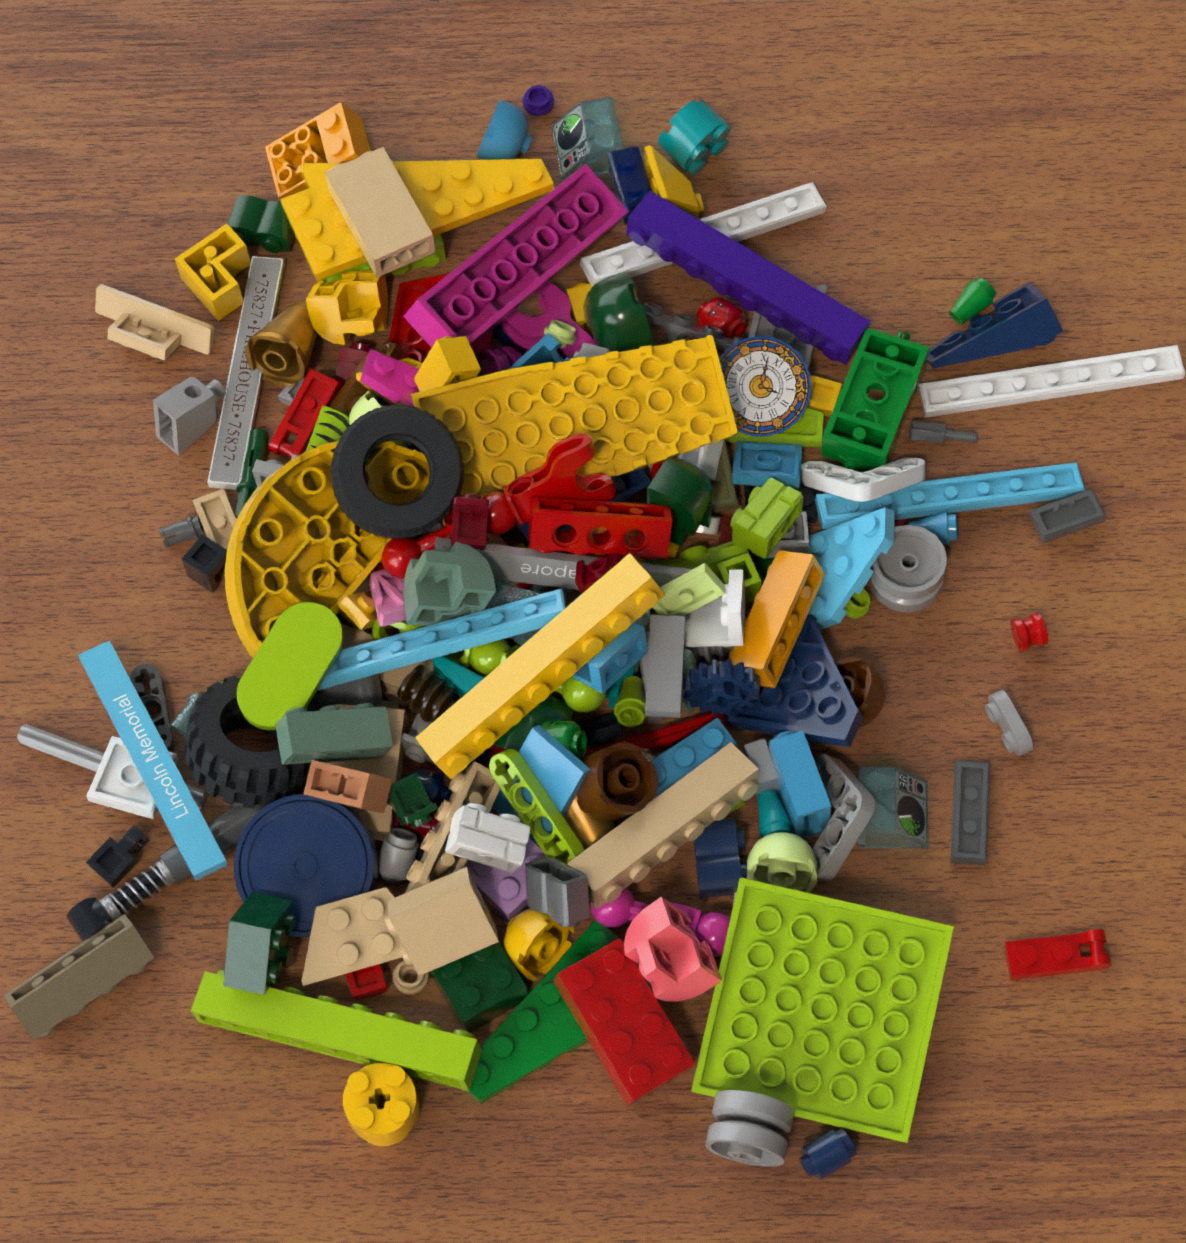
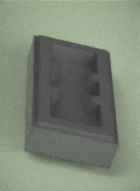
(1067, 515)

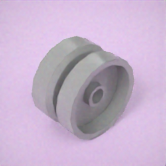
(910, 571)
(750, 1128)

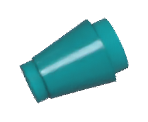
(772, 814)

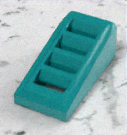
(455, 675)

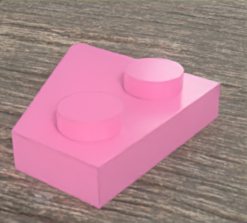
(387, 597)

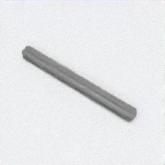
(78, 753)

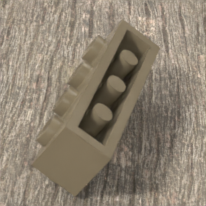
(79, 977)

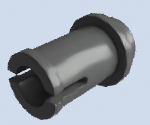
(183, 531)

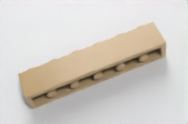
(666, 824)

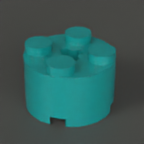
(695, 136)

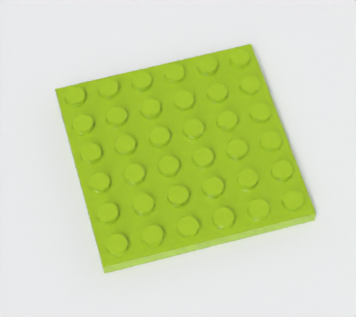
(824, 1008)

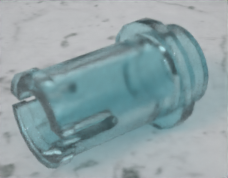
(181, 722)

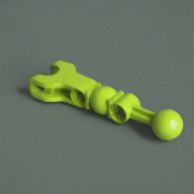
(490, 655)

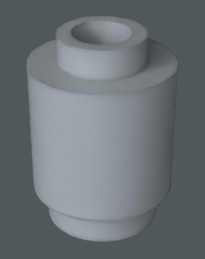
(397, 854)

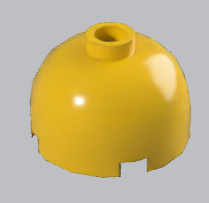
(535, 943)

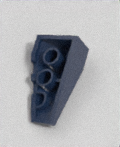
(1017, 323)

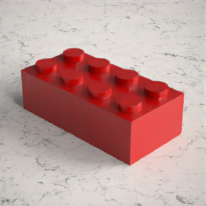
(623, 1022)

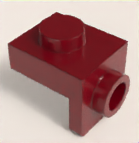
(349, 359)
(470, 521)

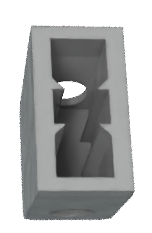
(186, 412)

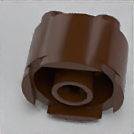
(617, 782)

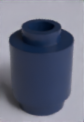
(827, 1154)

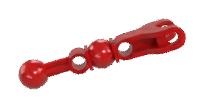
(553, 480)

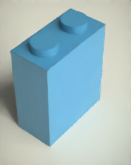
(800, 784)

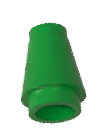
(973, 300)

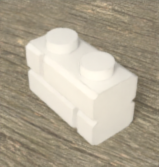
(488, 837)

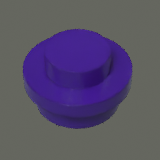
(538, 100)

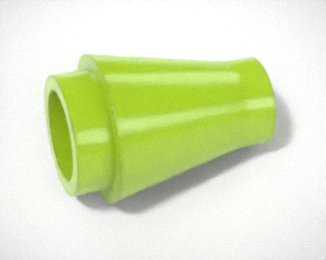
(631, 702)

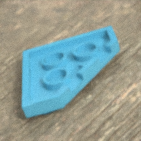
(847, 558)

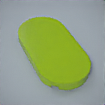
(289, 664)

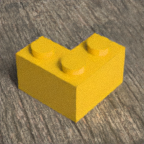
(210, 270)

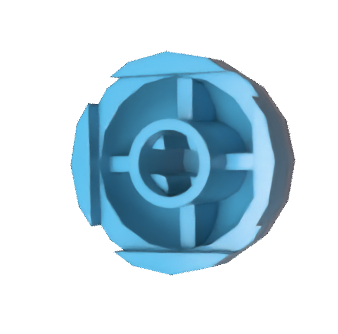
(505, 134)

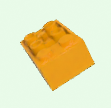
(328, 138)

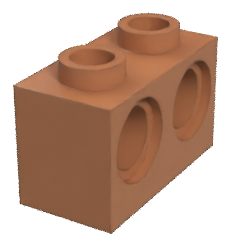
(347, 786)

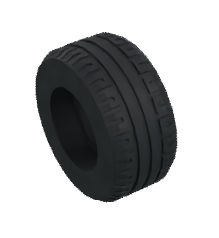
(408, 425)

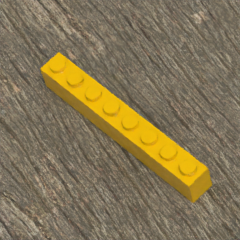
(540, 666)

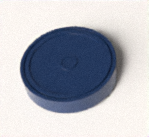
(306, 854)

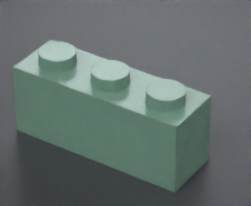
(333, 734)

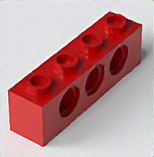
(586, 515)

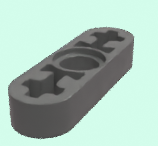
(157, 697)

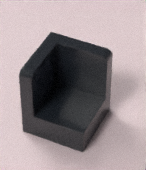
(204, 562)

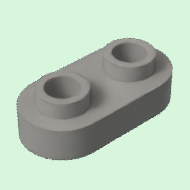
(1015, 734)

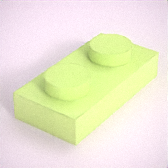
(690, 592)

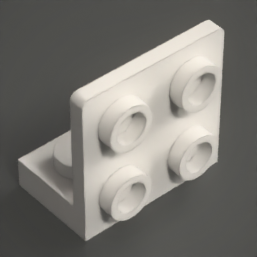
(720, 620)

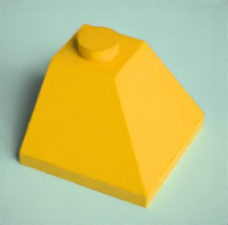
(670, 183)

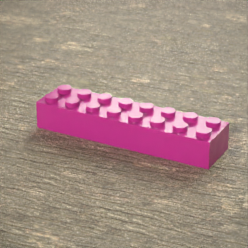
(518, 260)

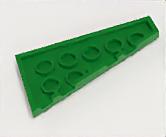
(537, 1028)

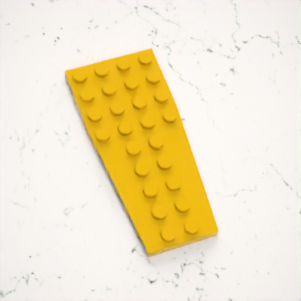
(629, 402)

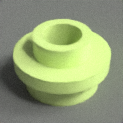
(561, 332)

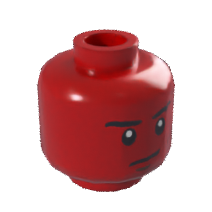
(722, 315)

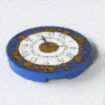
(765, 385)

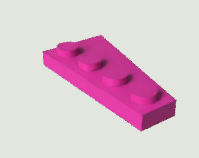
(390, 377)

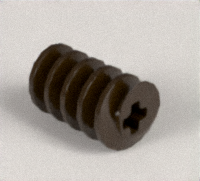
(424, 696)

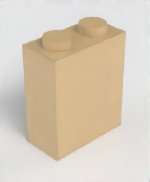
(441, 922)

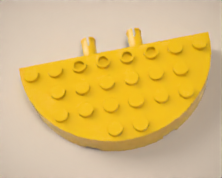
(300, 545)

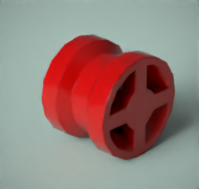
(1029, 632)

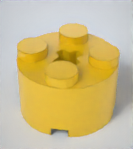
(400, 1110)

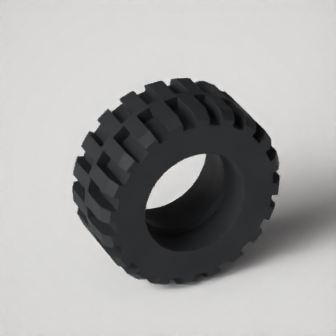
(224, 767)

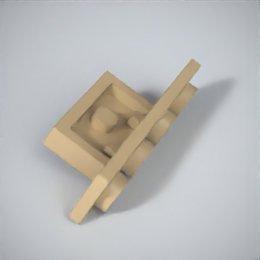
(150, 326)

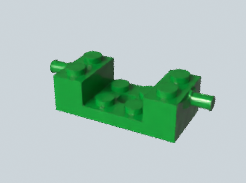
(865, 430)

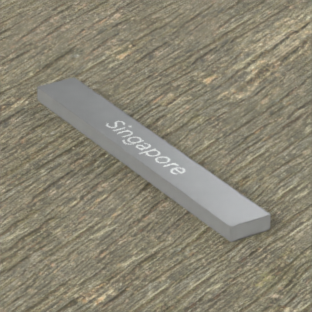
(548, 569)

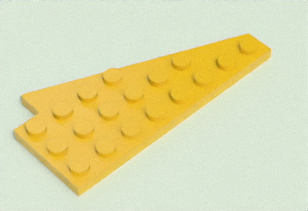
(444, 192)

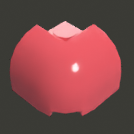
(670, 953)

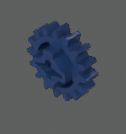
(721, 687)

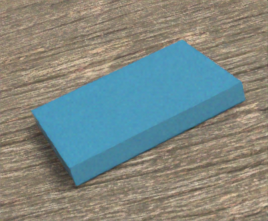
(555, 769)

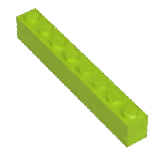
(340, 1030)

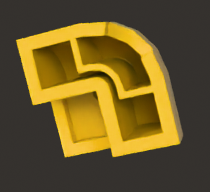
(349, 306)

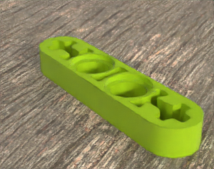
(541, 806)

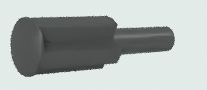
(937, 433)

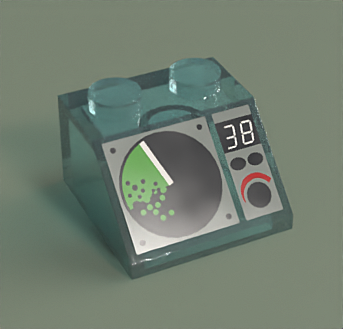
(587, 137)
(899, 810)

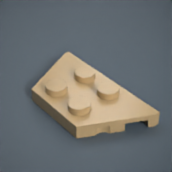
(350, 936)

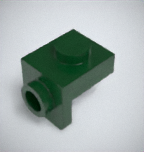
(411, 801)

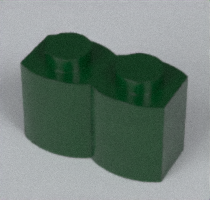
(261, 224)

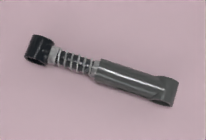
(93, 915)

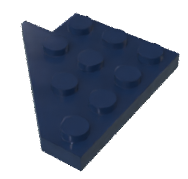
(807, 696)

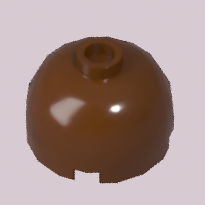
(864, 686)

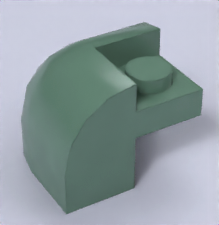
(447, 585)

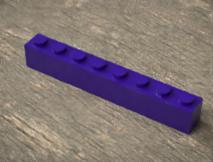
(747, 278)

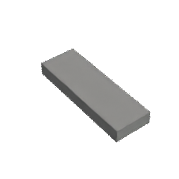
(665, 666)

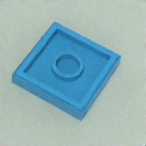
(763, 460)

